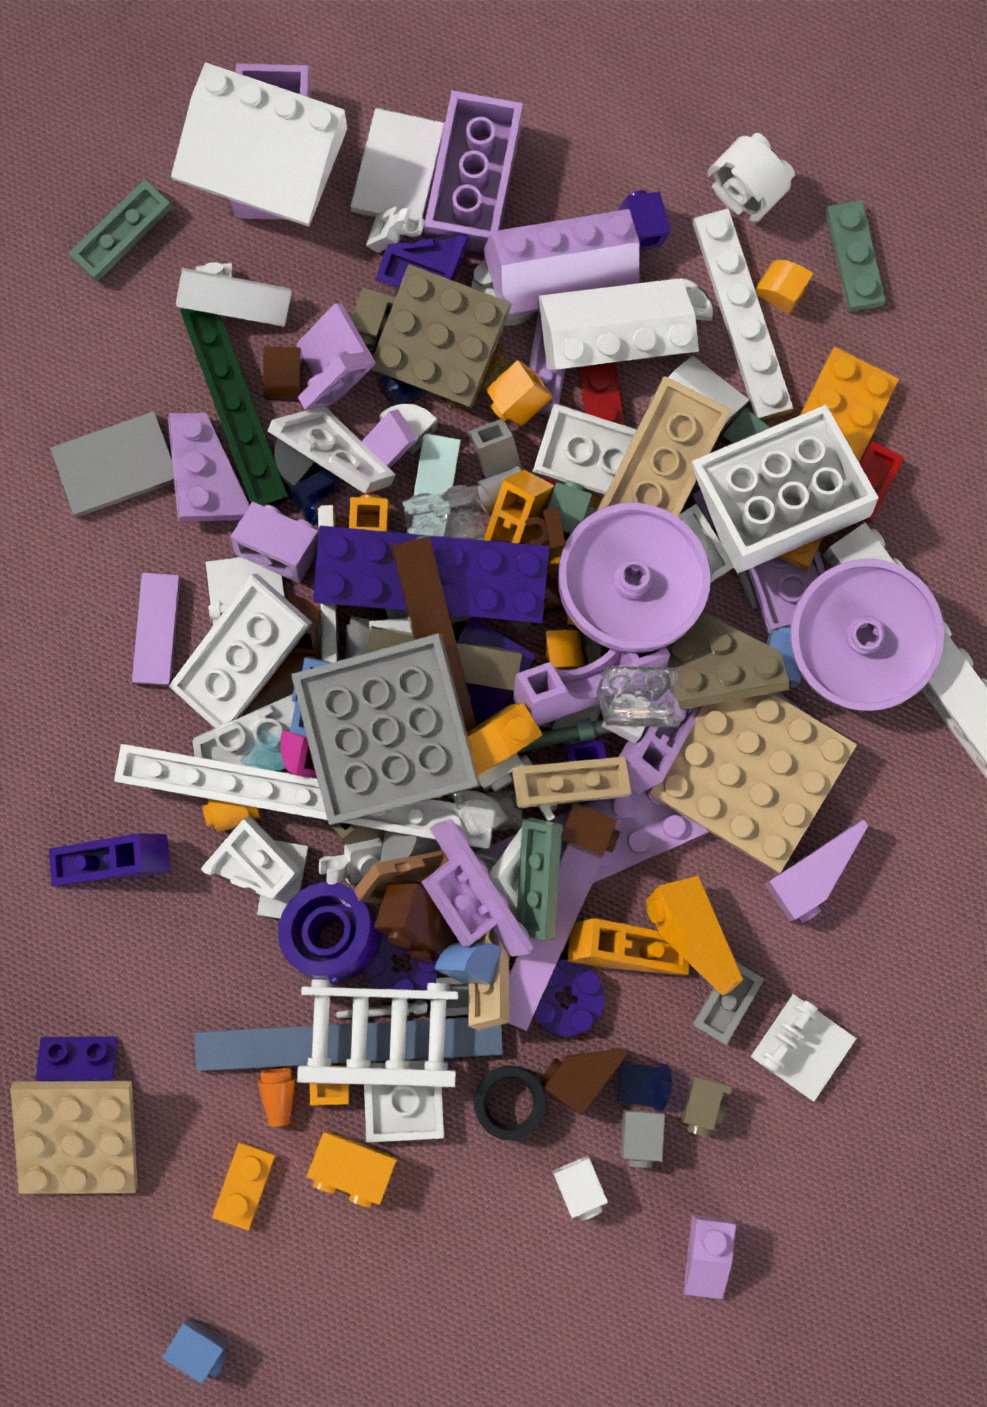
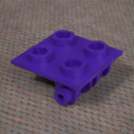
(76, 1059)

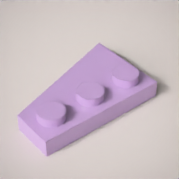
(202, 473)

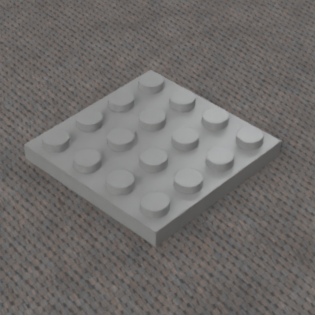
(385, 729)

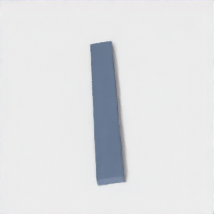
(294, 1044)

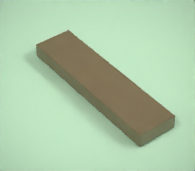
(480, 663)

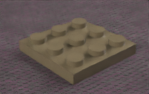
(440, 336)

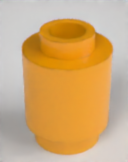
(227, 815)

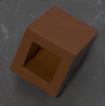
(282, 373)
(311, 640)

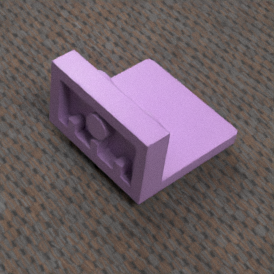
(334, 357)

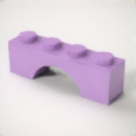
(558, 693)

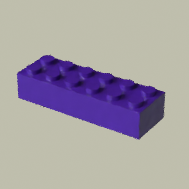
(475, 575)

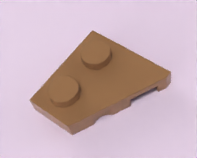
(398, 871)

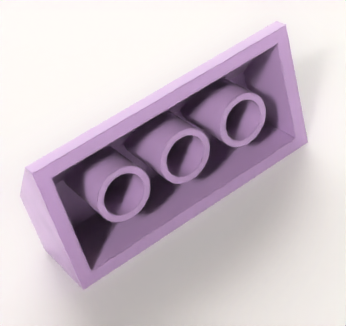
(562, 258)

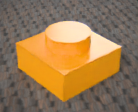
(329, 1093)

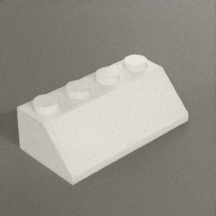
(617, 324)

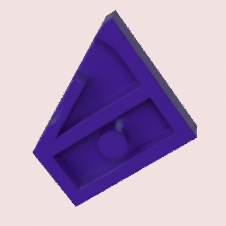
(432, 255)

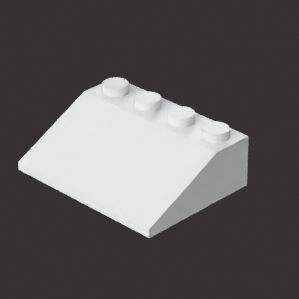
(258, 144)
(783, 488)

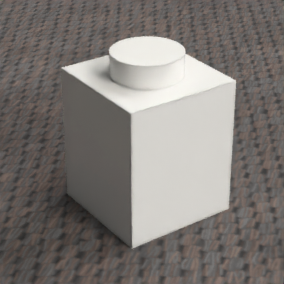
(580, 1188)

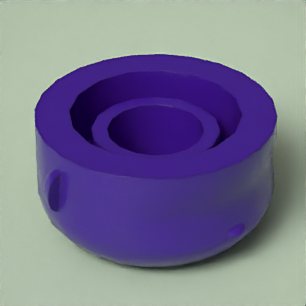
(307, 917)

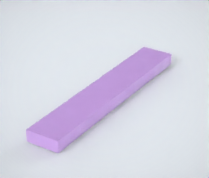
(532, 971)

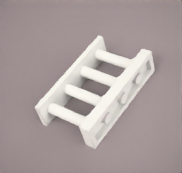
(358, 1068)

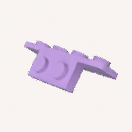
(469, 896)

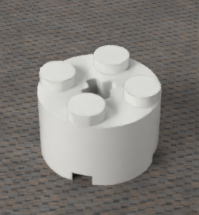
(751, 176)

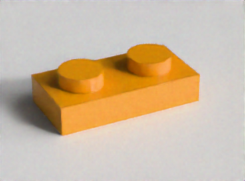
(244, 1186)

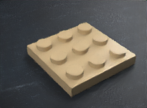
(74, 1137)

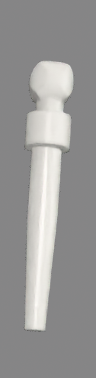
(418, 1007)

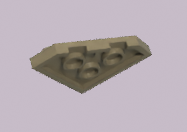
(723, 665)

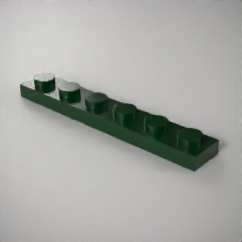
(234, 407)

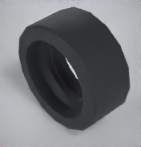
(481, 1100)

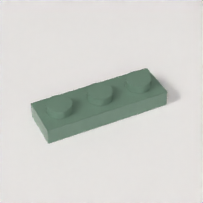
(120, 230)
(855, 256)
(539, 877)

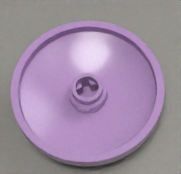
(633, 577)
(867, 634)

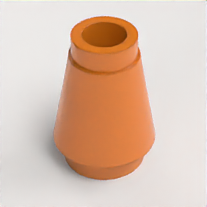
(277, 1094)

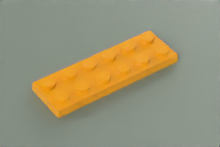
(856, 398)

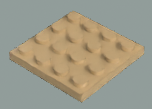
(755, 774)

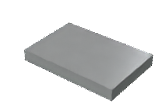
(114, 464)

